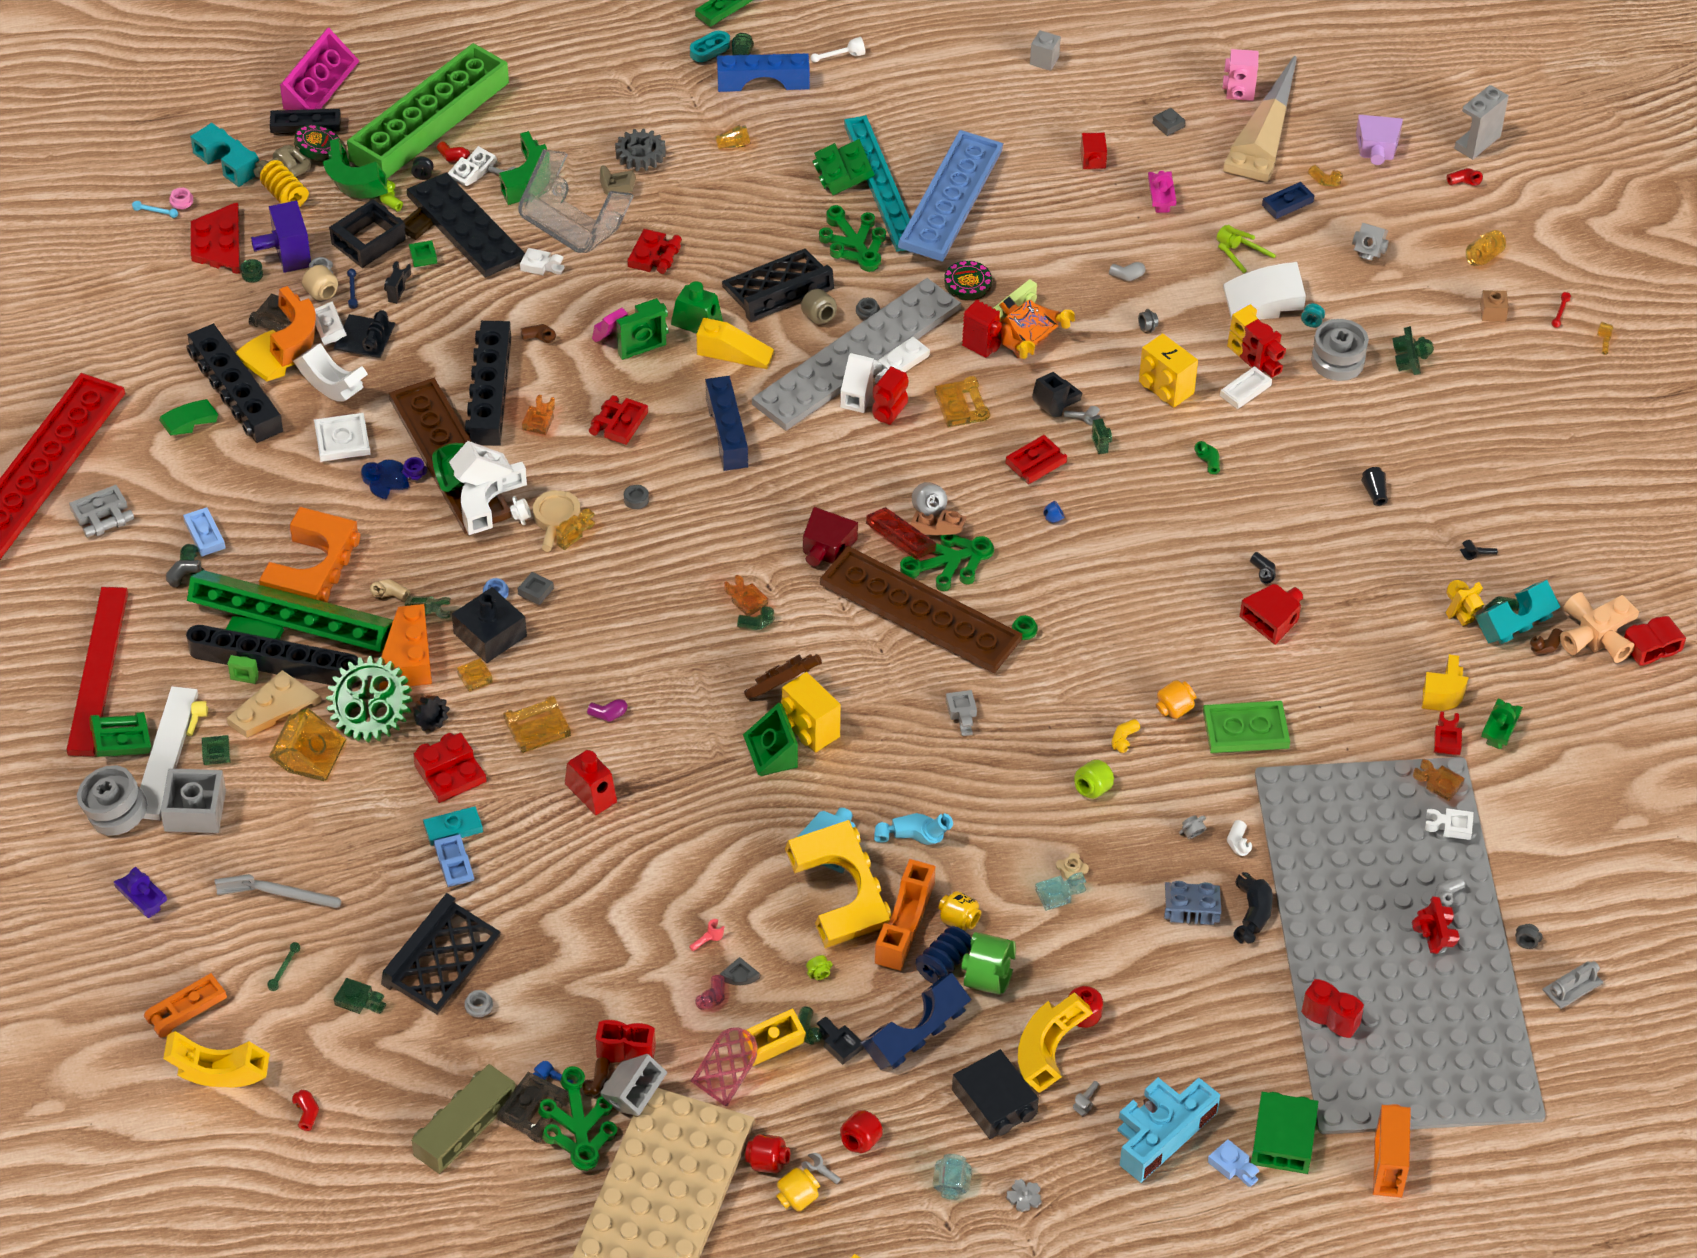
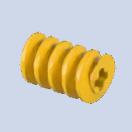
(283, 183)

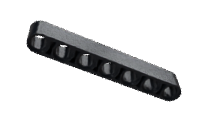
(271, 654)

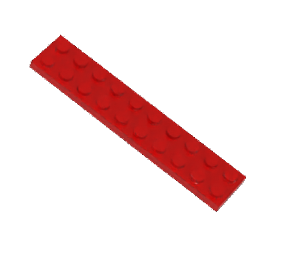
(52, 452)

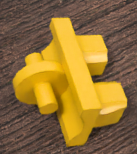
(1464, 601)

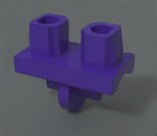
(141, 892)

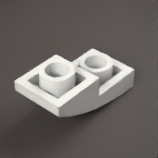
(474, 167)

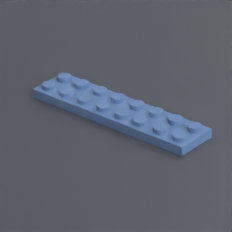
(950, 195)

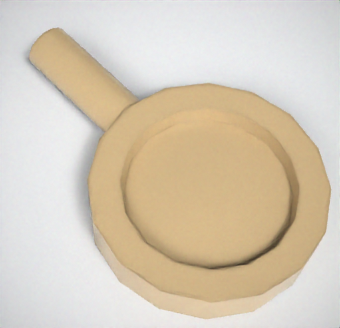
(551, 510)

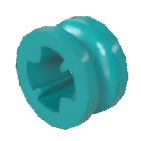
(1315, 310)

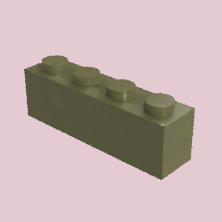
(462, 1118)

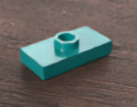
(462, 822)

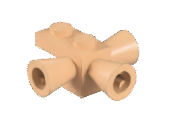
(1599, 626)

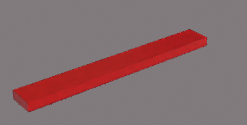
(97, 669)

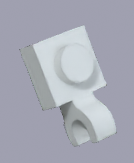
(539, 261)

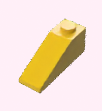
(728, 343)

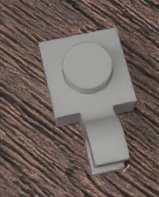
(962, 707)

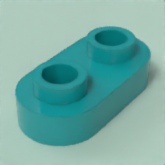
(710, 46)

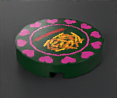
(314, 141)
(968, 280)

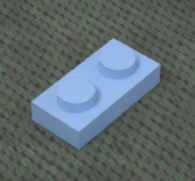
(204, 531)

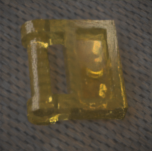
(954, 405)
(538, 731)

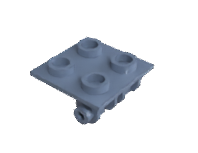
(1196, 898)

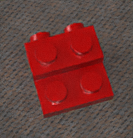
(448, 766)

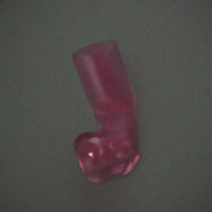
(712, 996)

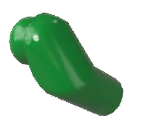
(1208, 454)

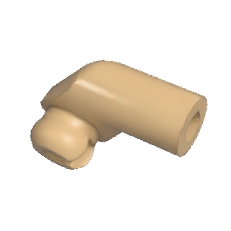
(389, 588)

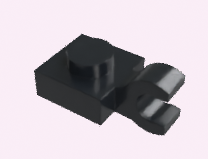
(395, 283)
(839, 1042)

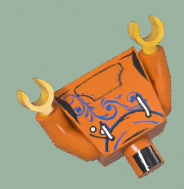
(1029, 325)

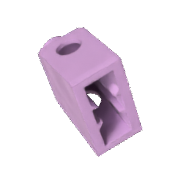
(1378, 137)

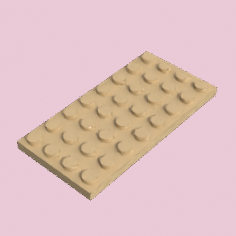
(666, 1180)

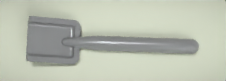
(247, 882)

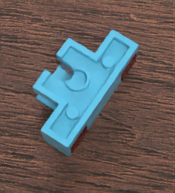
(1163, 1124)

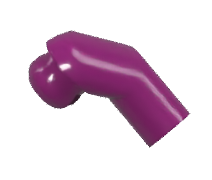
(608, 712)

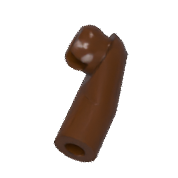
(541, 332)
(1549, 645)
(600, 1077)

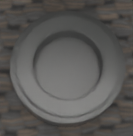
(636, 496)

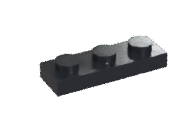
(291, 120)

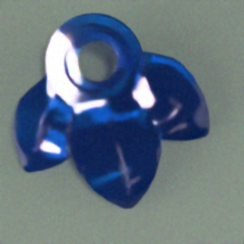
(384, 477)

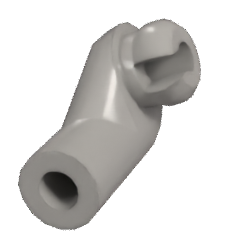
(1446, 889)

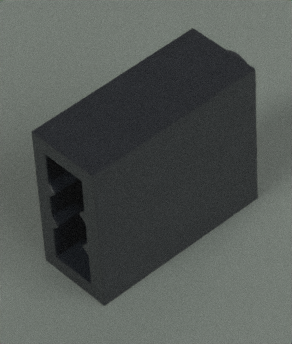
(995, 1094)

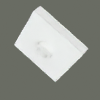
(342, 437)

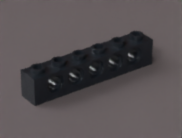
(234, 383)
(490, 383)

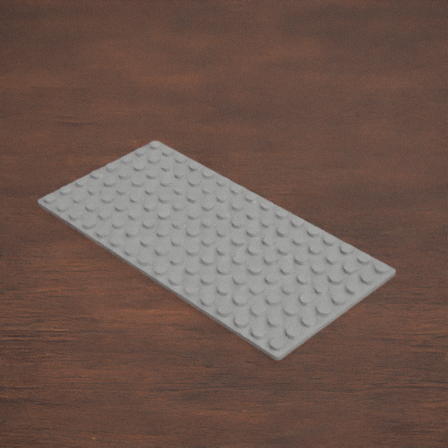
(1347, 885)

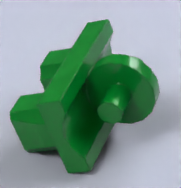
(1501, 723)

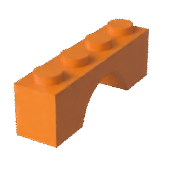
(911, 903)

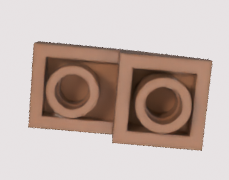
(947, 523)

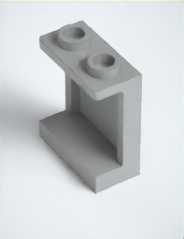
(1487, 121)

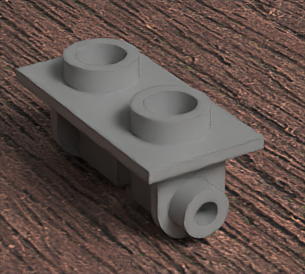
(1574, 984)

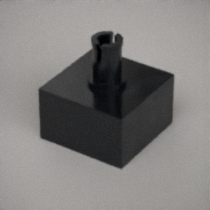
(489, 625)

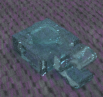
(1057, 892)

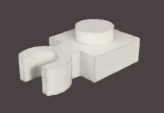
(1454, 823)

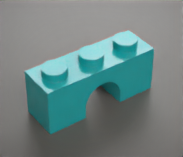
(236, 160)
(1535, 604)

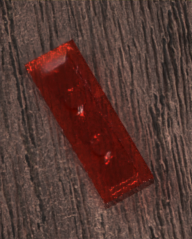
(901, 533)

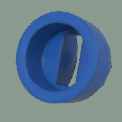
(1053, 512)

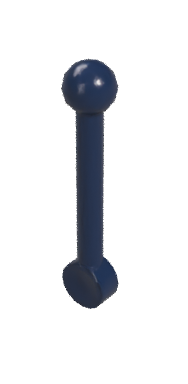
(352, 303)

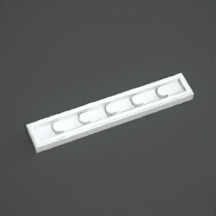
(167, 747)

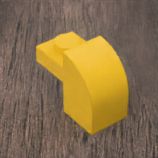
(1445, 690)

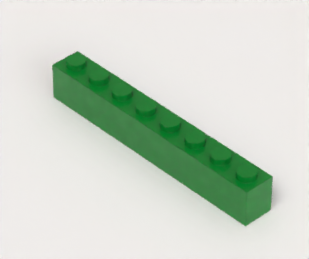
(289, 610)

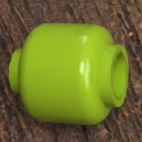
(1094, 779)

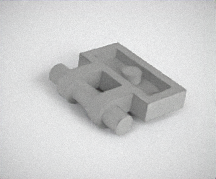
(98, 505)

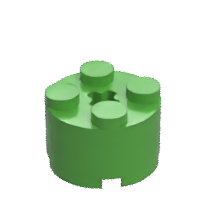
(989, 963)

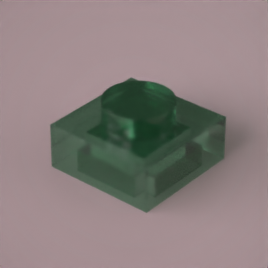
(1101, 436)
(216, 750)

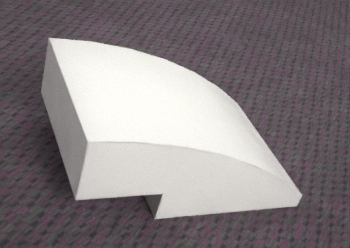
(1268, 290)

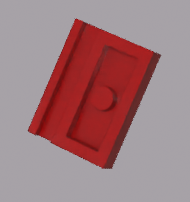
(1036, 459)

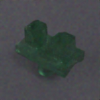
(1415, 349)

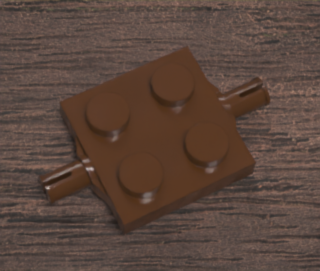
(782, 674)

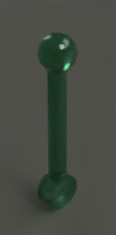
(273, 984)

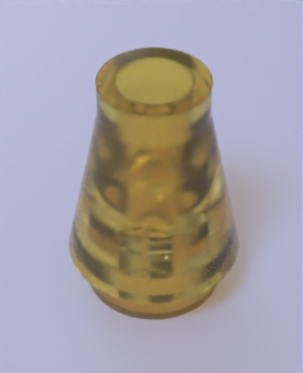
(733, 138)

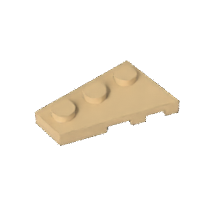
(272, 702)

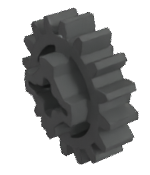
(640, 149)

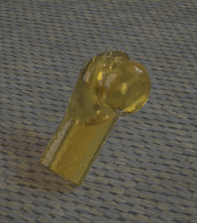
(1325, 179)

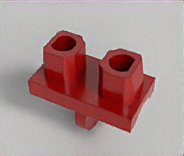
(1433, 925)

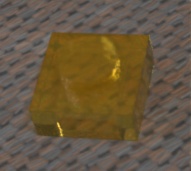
(474, 674)

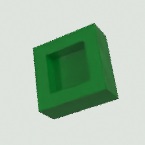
(423, 253)

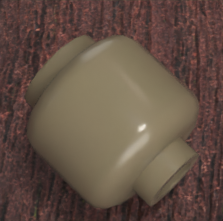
(819, 306)

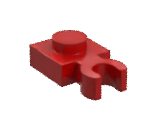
(1447, 736)

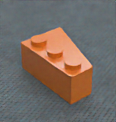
(408, 646)

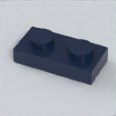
(1288, 200)

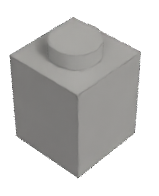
(1045, 50)

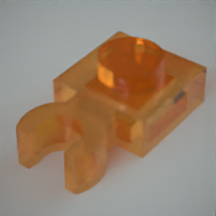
(540, 417)
(746, 598)
(1441, 781)

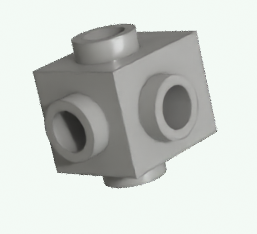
(1366, 233)

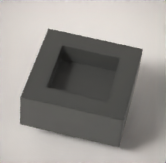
(1169, 121)
(535, 588)

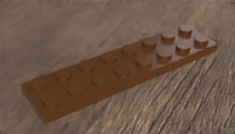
(433, 425)
(921, 609)

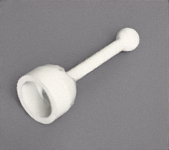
(855, 48)

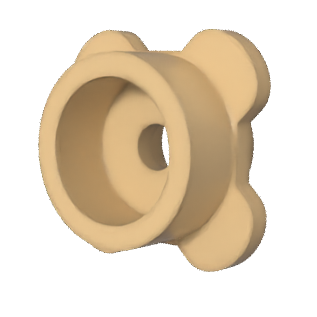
(1072, 860)

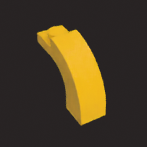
(1042, 1036)
(214, 1067)

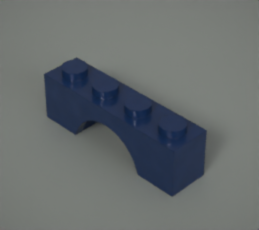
(729, 428)
(940, 1002)

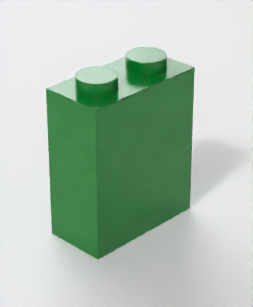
(1284, 1132)

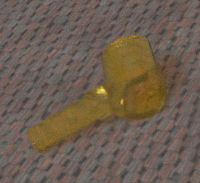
(1605, 330)

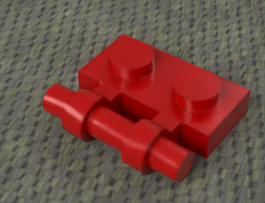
(647, 251)
(625, 421)

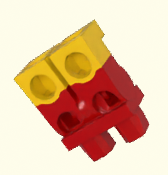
(1255, 342)

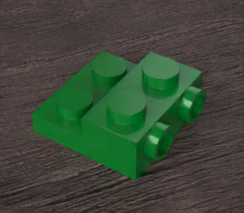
(843, 166)
(643, 329)

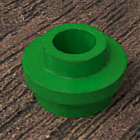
(1026, 626)

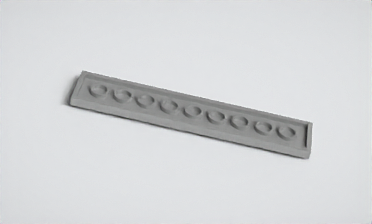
(822, 375)

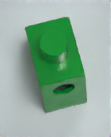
(693, 306)

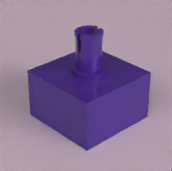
(287, 236)

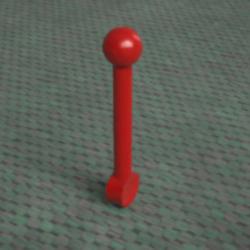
(1565, 297)

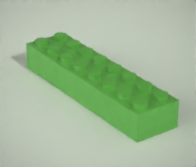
(429, 110)

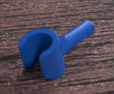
(545, 1069)

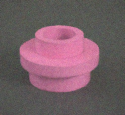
(181, 198)

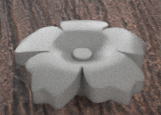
(1024, 1195)

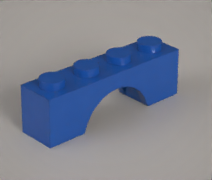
(737, 70)

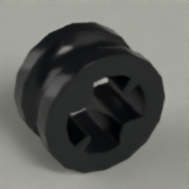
(418, 164)

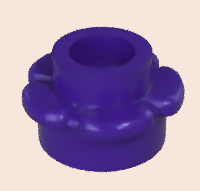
(414, 468)

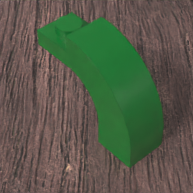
(515, 181)
(355, 182)

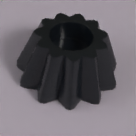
(430, 712)

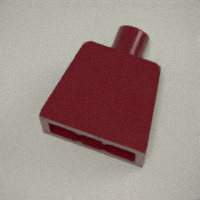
(827, 536)

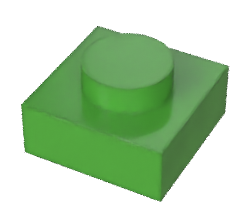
(243, 669)

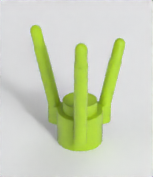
(1231, 238)

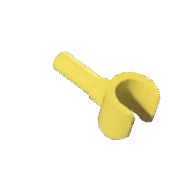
(198, 709)

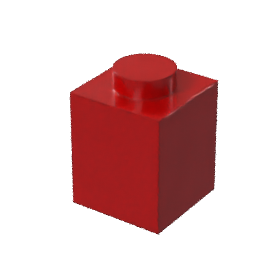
(1093, 150)

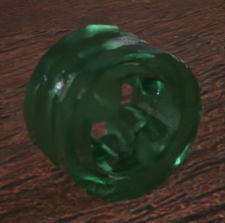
(253, 276)

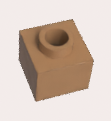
(1494, 305)

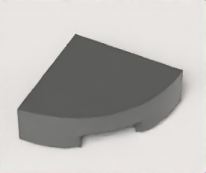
(740, 973)

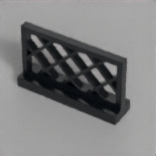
(780, 293)
(418, 946)

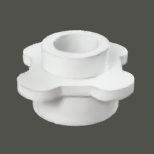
(520, 510)

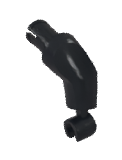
(1260, 907)

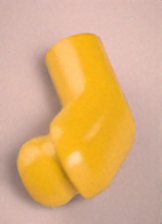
(1122, 731)

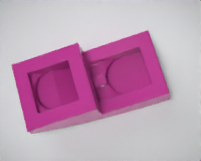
(608, 325)

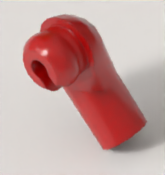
(453, 154)
(1465, 176)
(309, 1107)

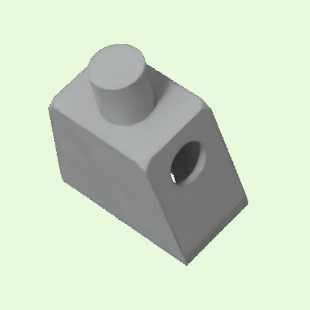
(633, 1084)

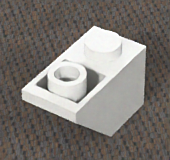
(857, 383)

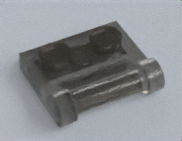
(271, 311)
(525, 1102)

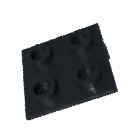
(366, 335)

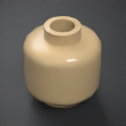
(320, 282)

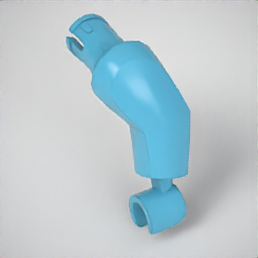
(915, 826)

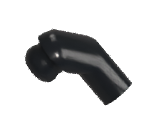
(1267, 568)

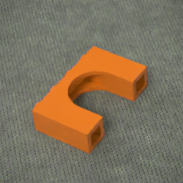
(323, 531)

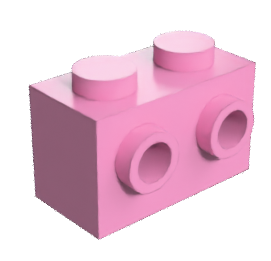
(1242, 74)

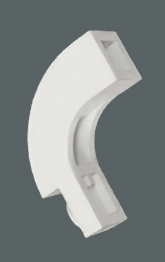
(328, 376)
(475, 499)

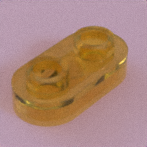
(1482, 251)

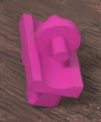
(1162, 191)

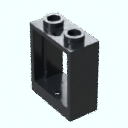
(343, 233)

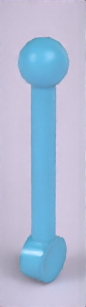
(138, 206)

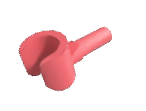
(711, 934)

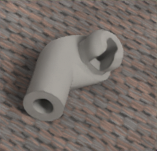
(1128, 272)

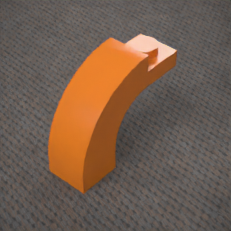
(299, 336)

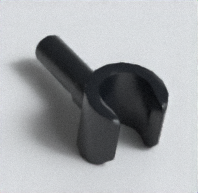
(1471, 551)

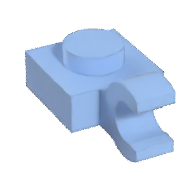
(1233, 1161)

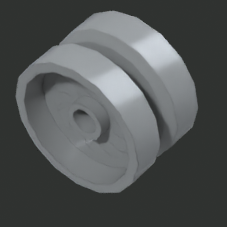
(1339, 349)
(112, 800)

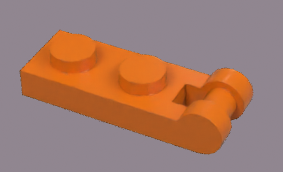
(185, 1004)

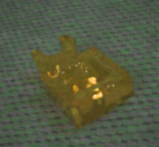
(571, 530)

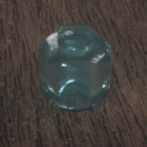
(952, 1176)

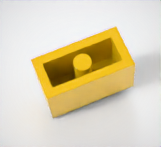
(775, 1036)

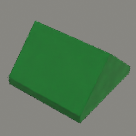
(772, 743)

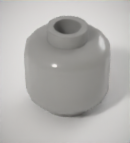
(922, 495)

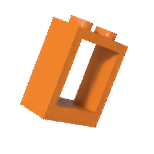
(1391, 1150)

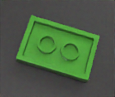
(1246, 726)

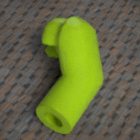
(389, 199)

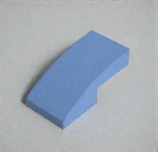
(453, 860)

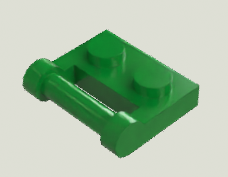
(123, 739)

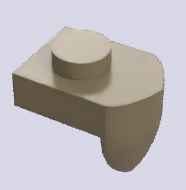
(617, 182)

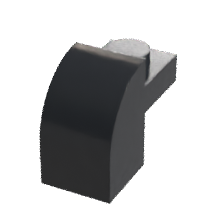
(1054, 394)

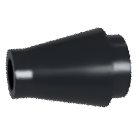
(1375, 483)

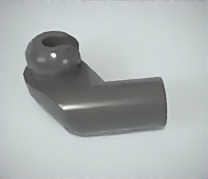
(179, 569)

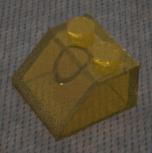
(307, 746)

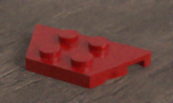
(217, 238)

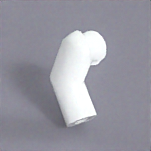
(1236, 841)

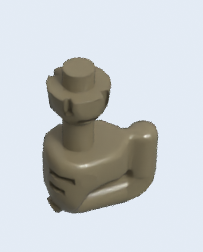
(285, 155)

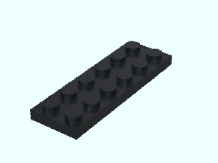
(465, 224)

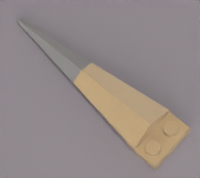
(1257, 144)

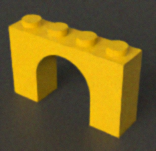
(841, 846)

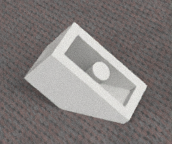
(479, 464)

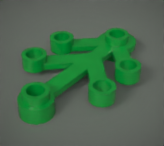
(867, 259)
(977, 549)
(577, 1123)

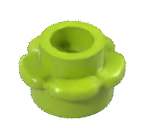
(818, 967)

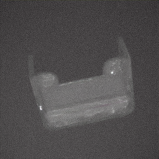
(546, 207)

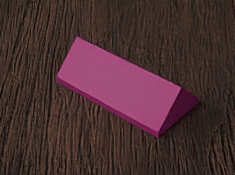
(317, 73)

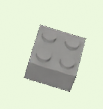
(193, 800)

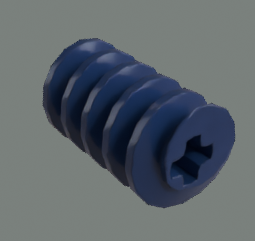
(944, 954)

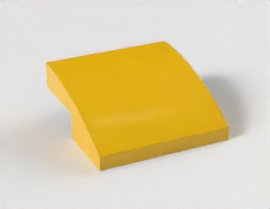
(259, 359)

